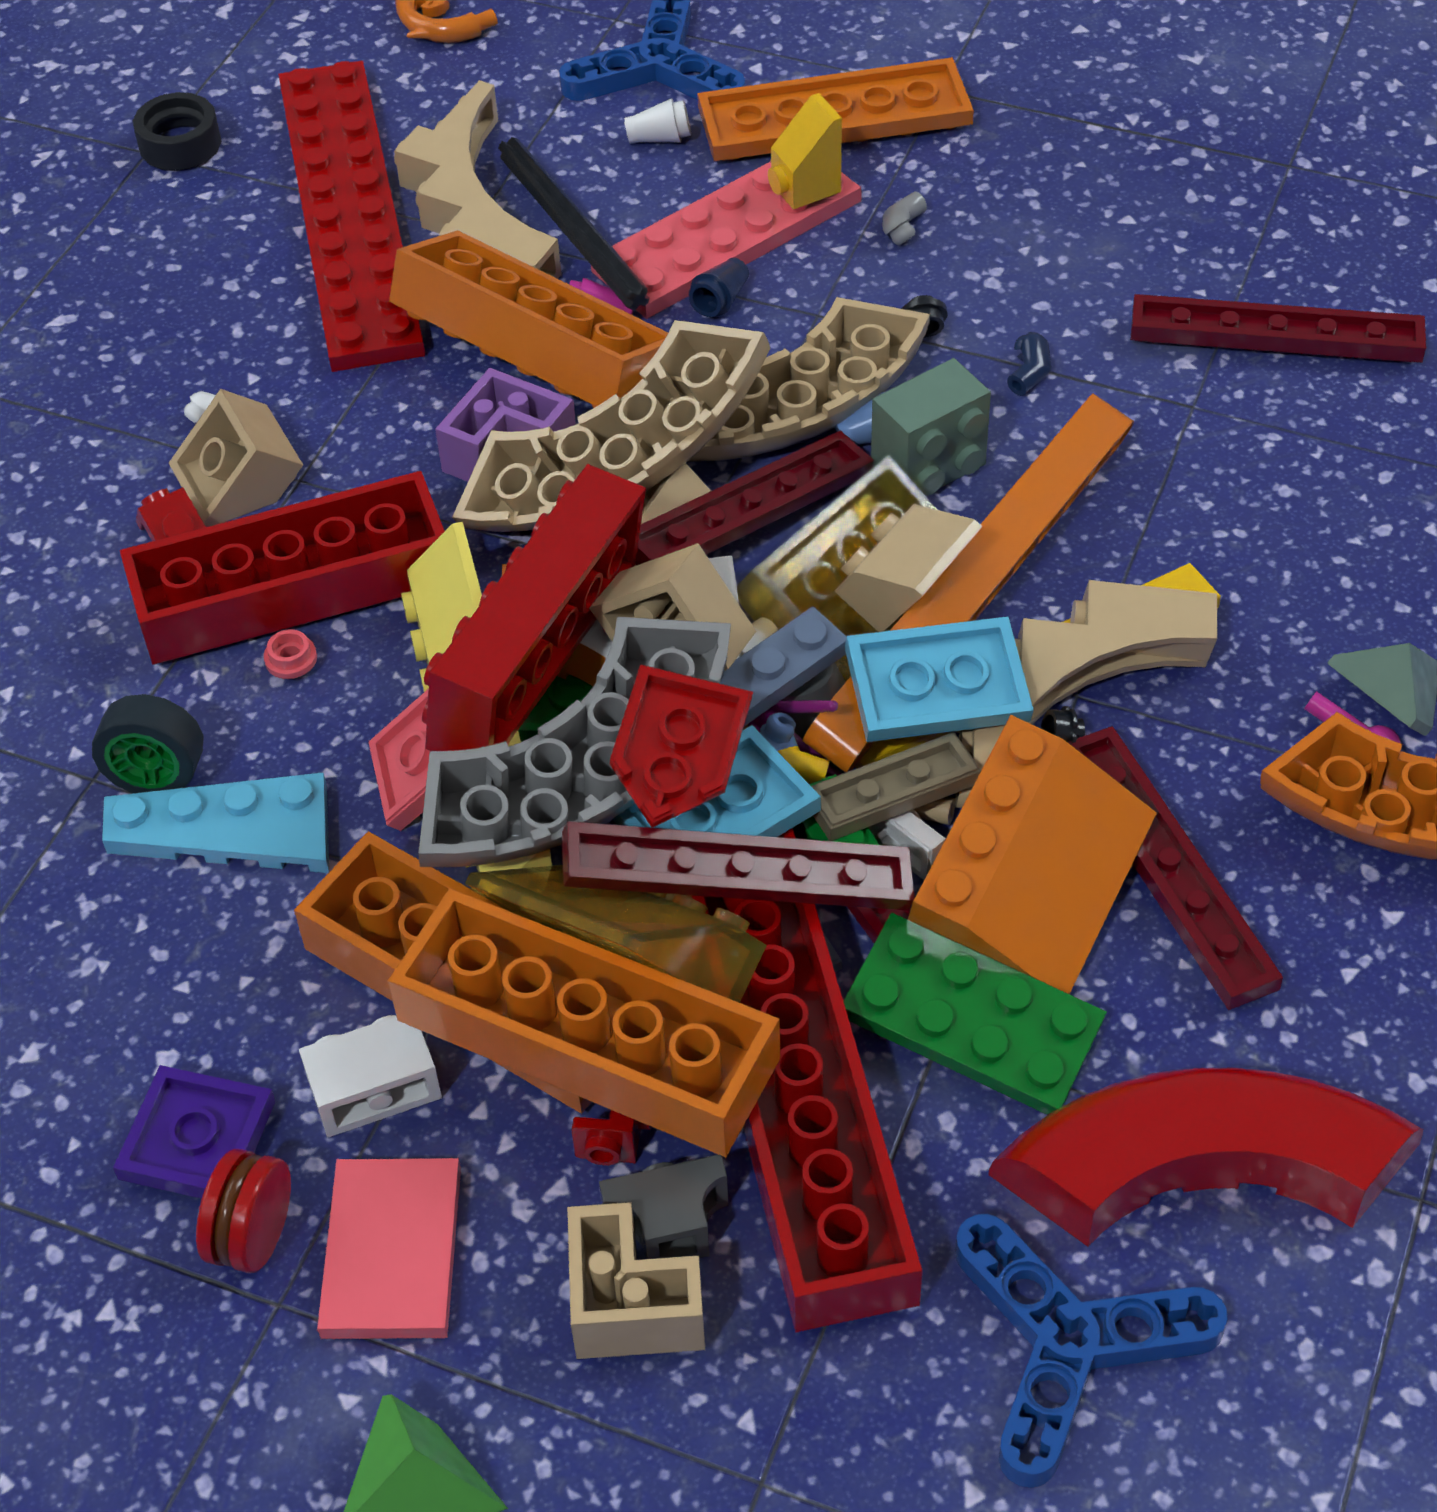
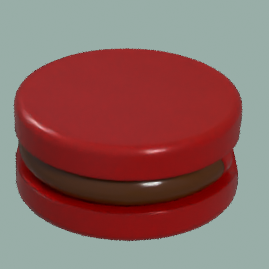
(243, 1210)

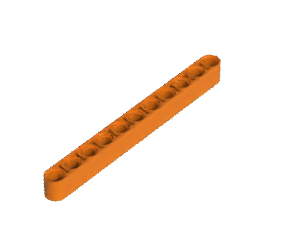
(992, 554)

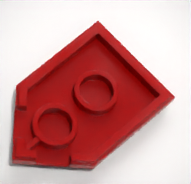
(677, 741)

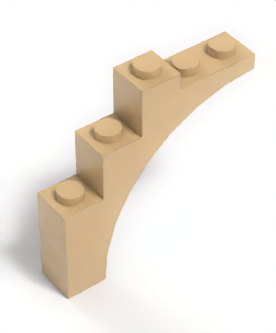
(448, 192)
(1108, 634)

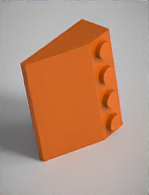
(1034, 857)

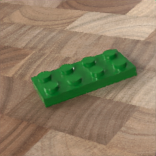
(973, 1014)

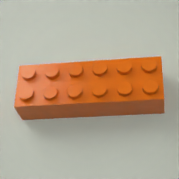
(524, 316)
(372, 912)
(587, 1021)

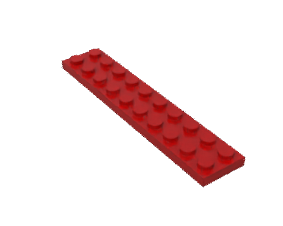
(348, 215)

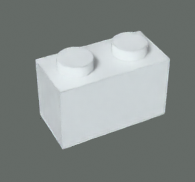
(369, 1074)

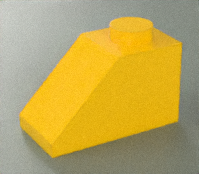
(808, 155)

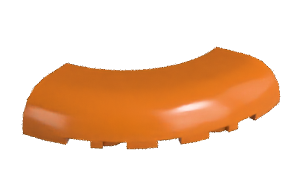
(1359, 787)

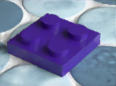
(189, 1127)

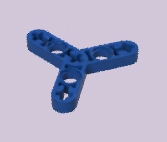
(653, 59)
(1068, 1364)

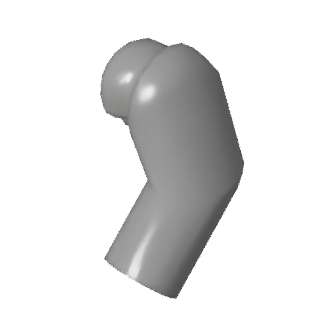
(898, 215)

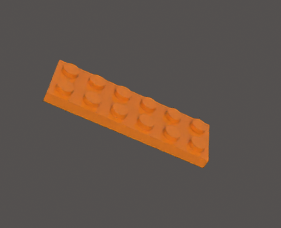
(870, 102)

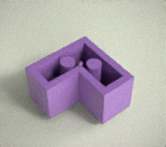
(497, 404)

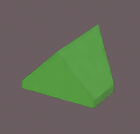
(415, 1468)

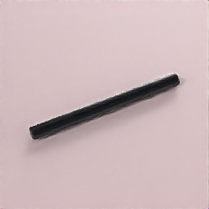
(574, 224)

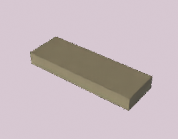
(894, 786)

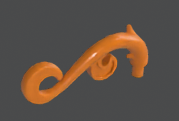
(441, 30)

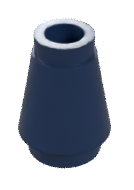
(717, 288)

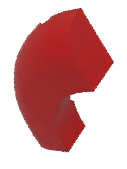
(1201, 1133)

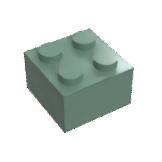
(933, 426)

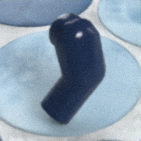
(1036, 363)

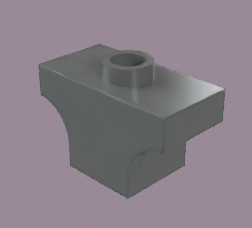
(672, 1204)

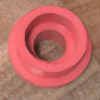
(290, 654)

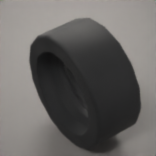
(182, 150)

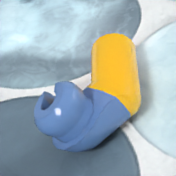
(780, 734)

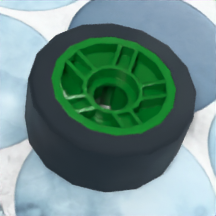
(147, 744)

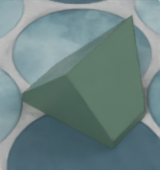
(1396, 678)

